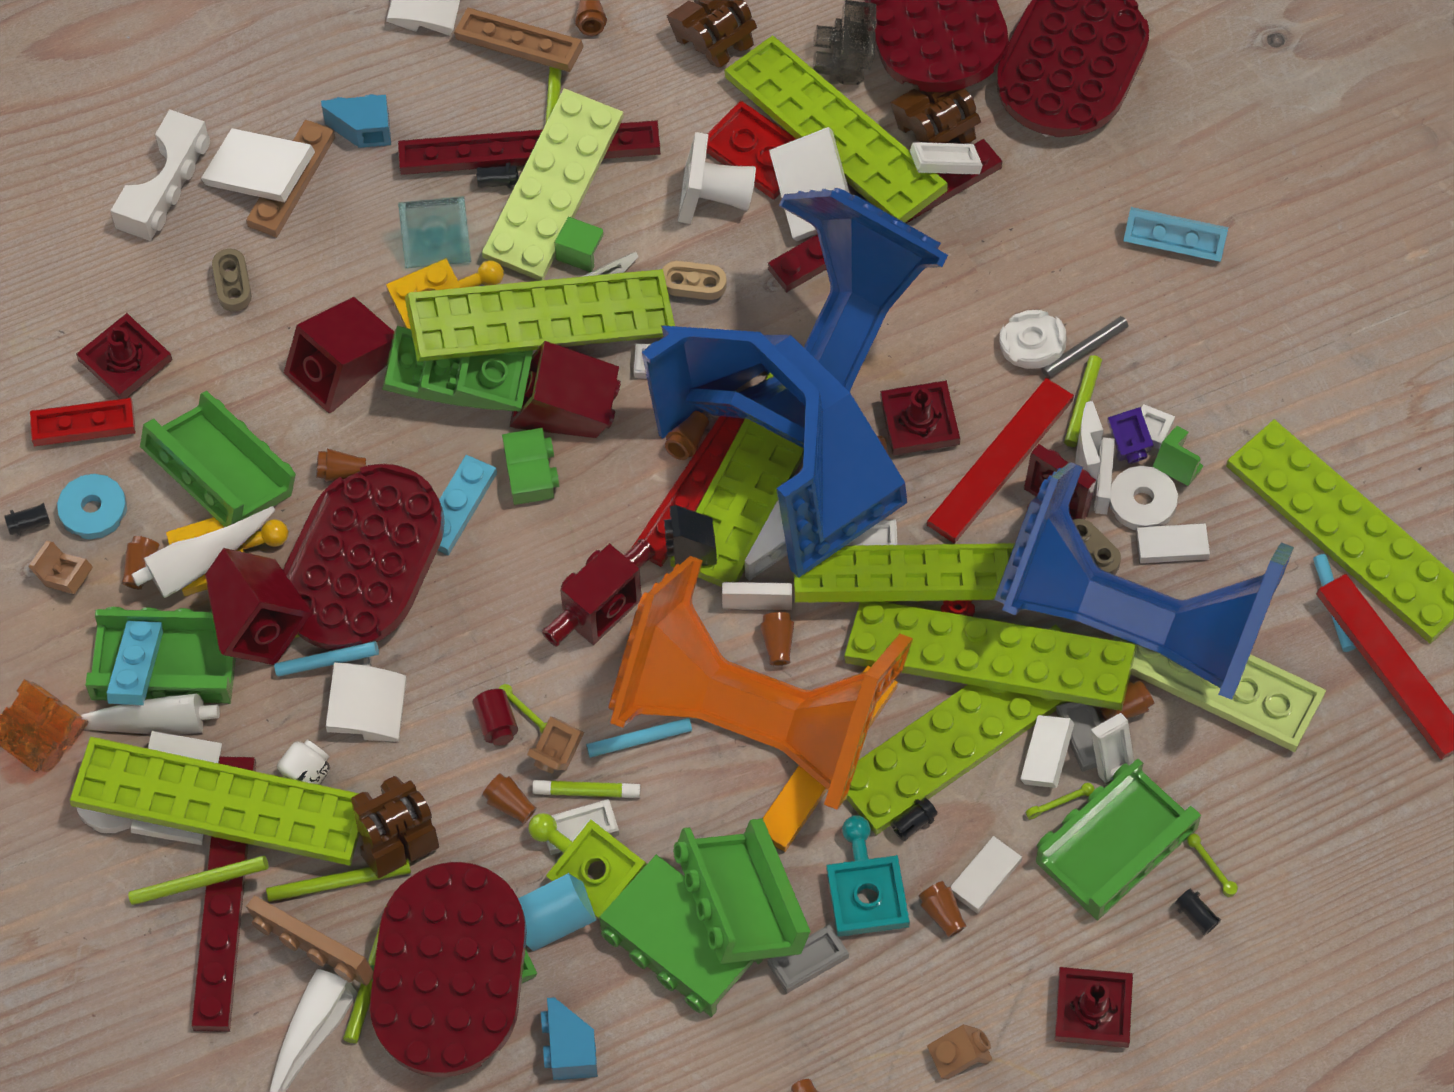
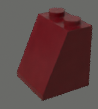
(338, 352)
(568, 393)
(253, 606)

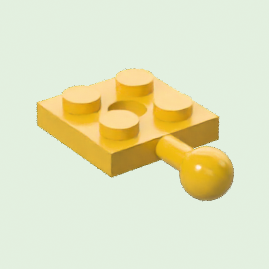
(440, 277)
(272, 533)

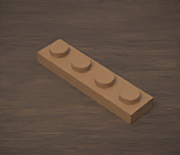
(518, 39)
(271, 215)
(318, 946)

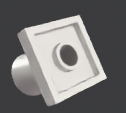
(713, 181)

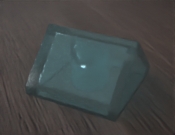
(434, 231)

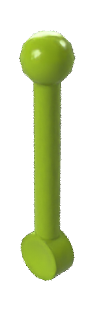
(523, 707)
(1035, 811)
(1229, 887)

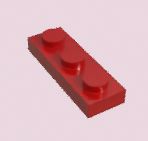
(82, 422)

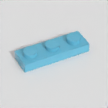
(1175, 234)
(463, 498)
(134, 663)

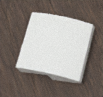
(431, 14)
(1089, 442)
(366, 702)

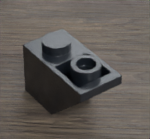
(690, 535)

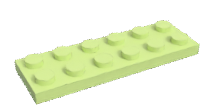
(552, 184)
(1265, 702)

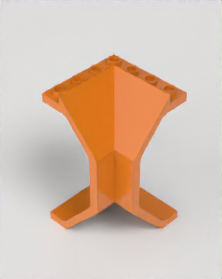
(679, 672)

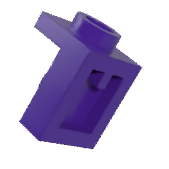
(1130, 435)

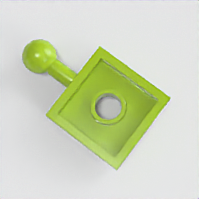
(588, 847)

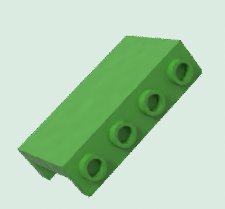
(219, 461)
(185, 660)
(1115, 839)
(742, 894)
(662, 931)

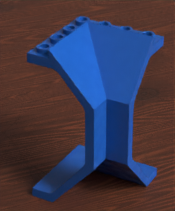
(868, 267)
(845, 470)
(1058, 577)

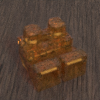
(39, 727)

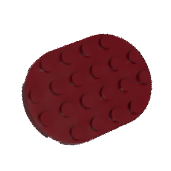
(940, 41)
(1072, 64)
(365, 554)
(448, 969)

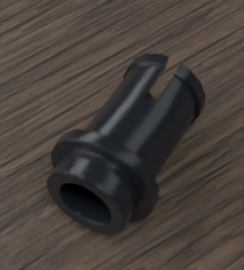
(497, 176)
(26, 519)
(914, 818)
(1197, 911)

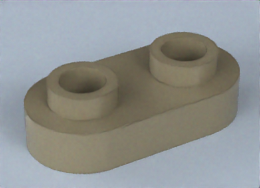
(231, 282)
(1098, 545)

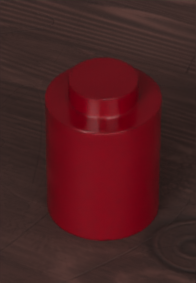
(495, 716)

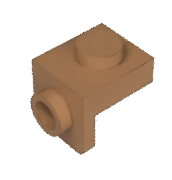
(59, 569)
(556, 746)
(959, 1050)

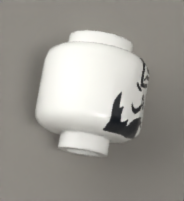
(304, 763)

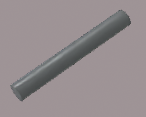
(1085, 347)

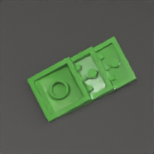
(470, 381)

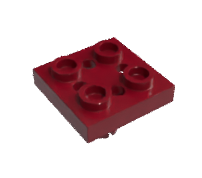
(117, 351)
(916, 409)
(1044, 463)
(1094, 993)

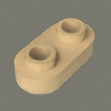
(694, 278)

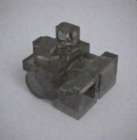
(849, 42)

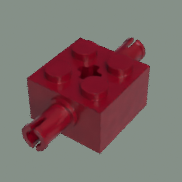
(600, 593)

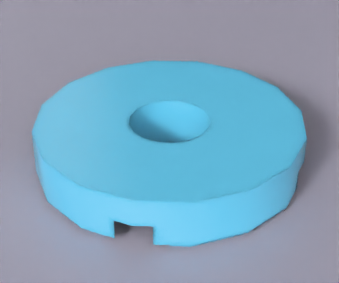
(88, 489)

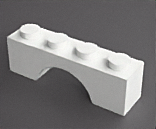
(144, 207)

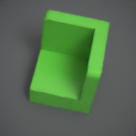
(578, 243)
(1176, 460)

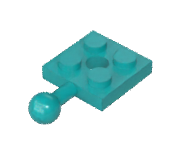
(878, 874)

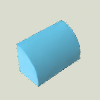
(556, 911)

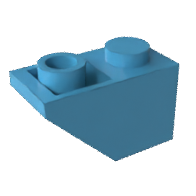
(359, 119)
(571, 1043)

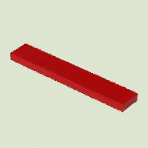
(1000, 460)
(692, 482)
(1390, 663)

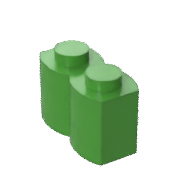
(529, 466)

